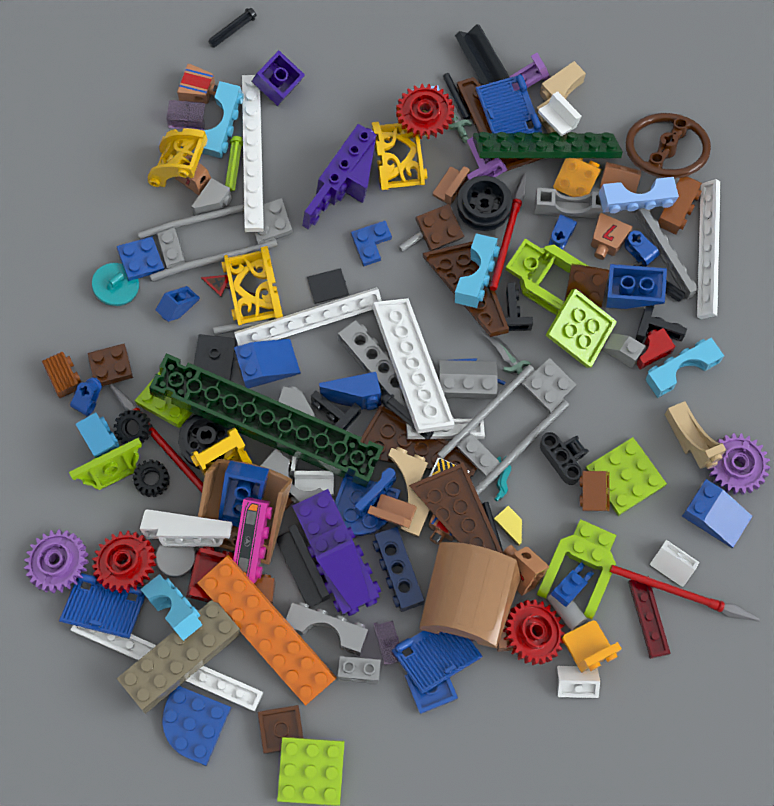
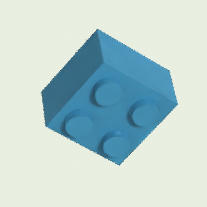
(97, 435)

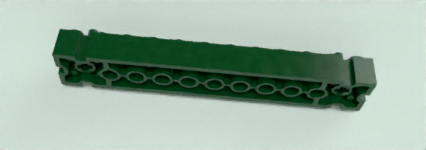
(265, 420)

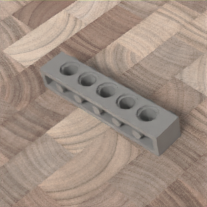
(356, 332)

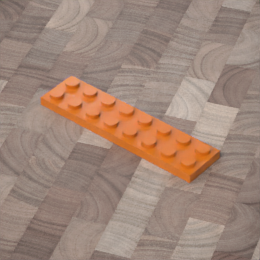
(267, 630)

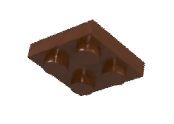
(439, 227)
(588, 281)
(110, 364)
(278, 724)

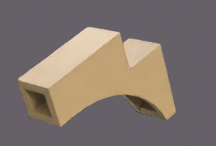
(563, 82)
(693, 437)
(412, 471)

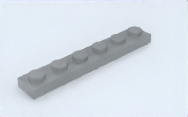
(667, 254)

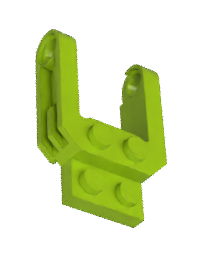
(531, 266)
(587, 546)

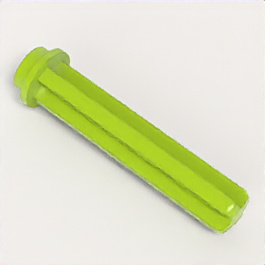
(233, 163)

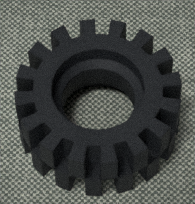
(122, 423)
(145, 468)

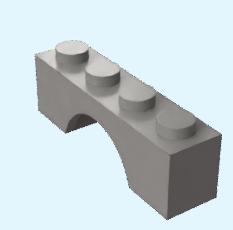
(553, 203)
(282, 465)
(351, 635)

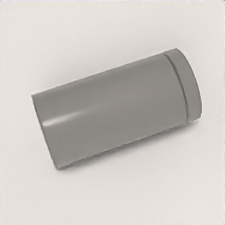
(570, 615)

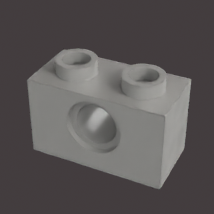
(359, 670)

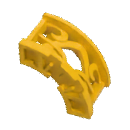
(171, 146)
(388, 172)
(260, 260)
(231, 446)

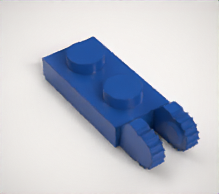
(376, 489)
(571, 585)

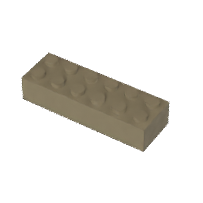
(176, 660)

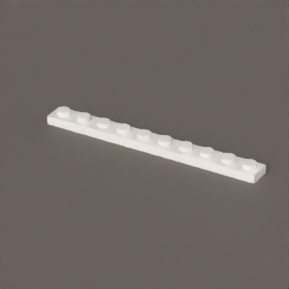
(252, 156)
(203, 678)

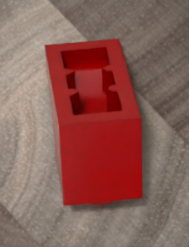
(657, 347)

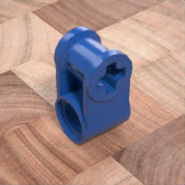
(562, 231)
(642, 249)
(86, 396)

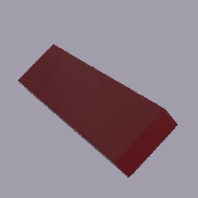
(649, 619)

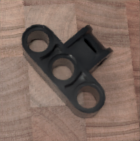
(571, 450)

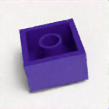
(278, 78)

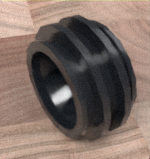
(479, 217)
(203, 428)

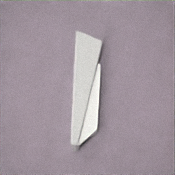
(184, 530)

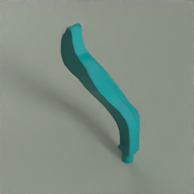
(501, 483)

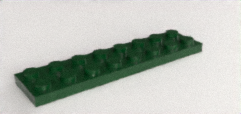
(546, 145)

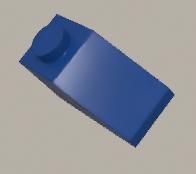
(176, 303)

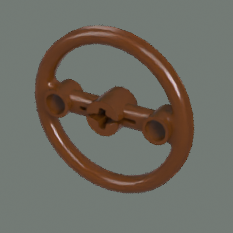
(668, 145)

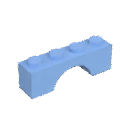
(616, 197)

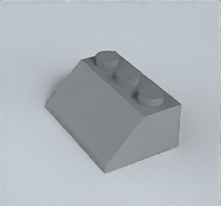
(468, 379)

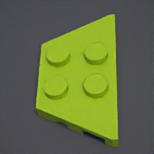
(110, 466)

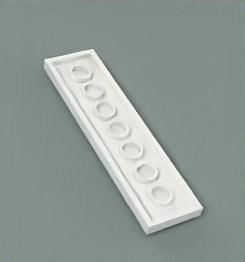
(413, 366)

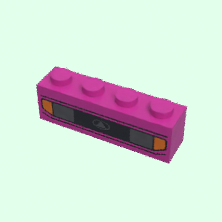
(251, 536)

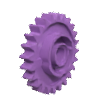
(752, 460)
(70, 564)

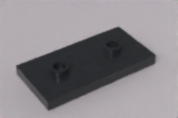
(215, 354)

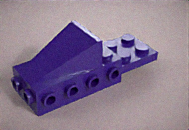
(345, 174)
(337, 554)

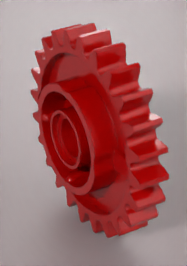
(415, 101)
(127, 575)
(547, 628)

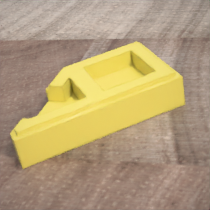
(511, 524)

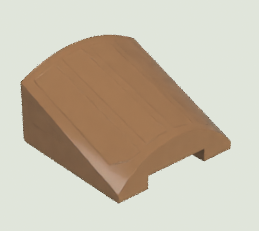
(276, 491)
(470, 592)

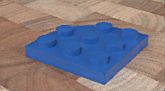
(345, 502)
(193, 723)

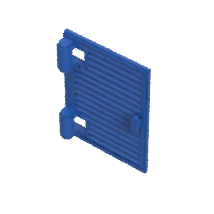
(508, 107)
(102, 608)
(435, 656)

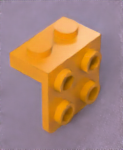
(577, 177)
(590, 646)

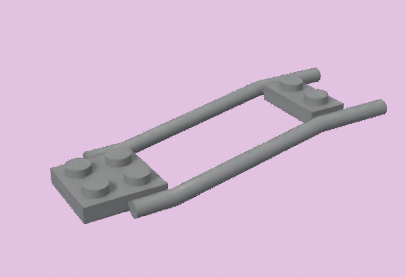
(275, 226)
(547, 386)

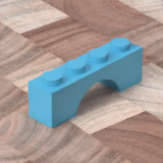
(228, 98)
(470, 288)
(703, 355)
(164, 595)

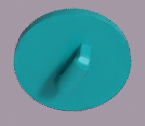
(112, 285)

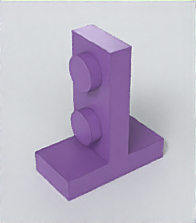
(533, 72)
(486, 167)

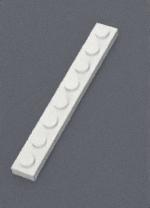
(708, 249)
(309, 318)

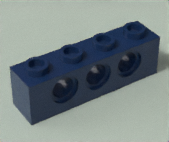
(392, 539)

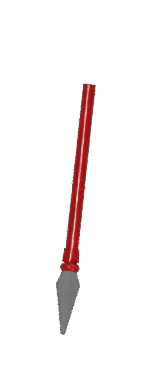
(516, 205)
(129, 405)
(728, 609)

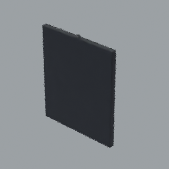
(327, 286)

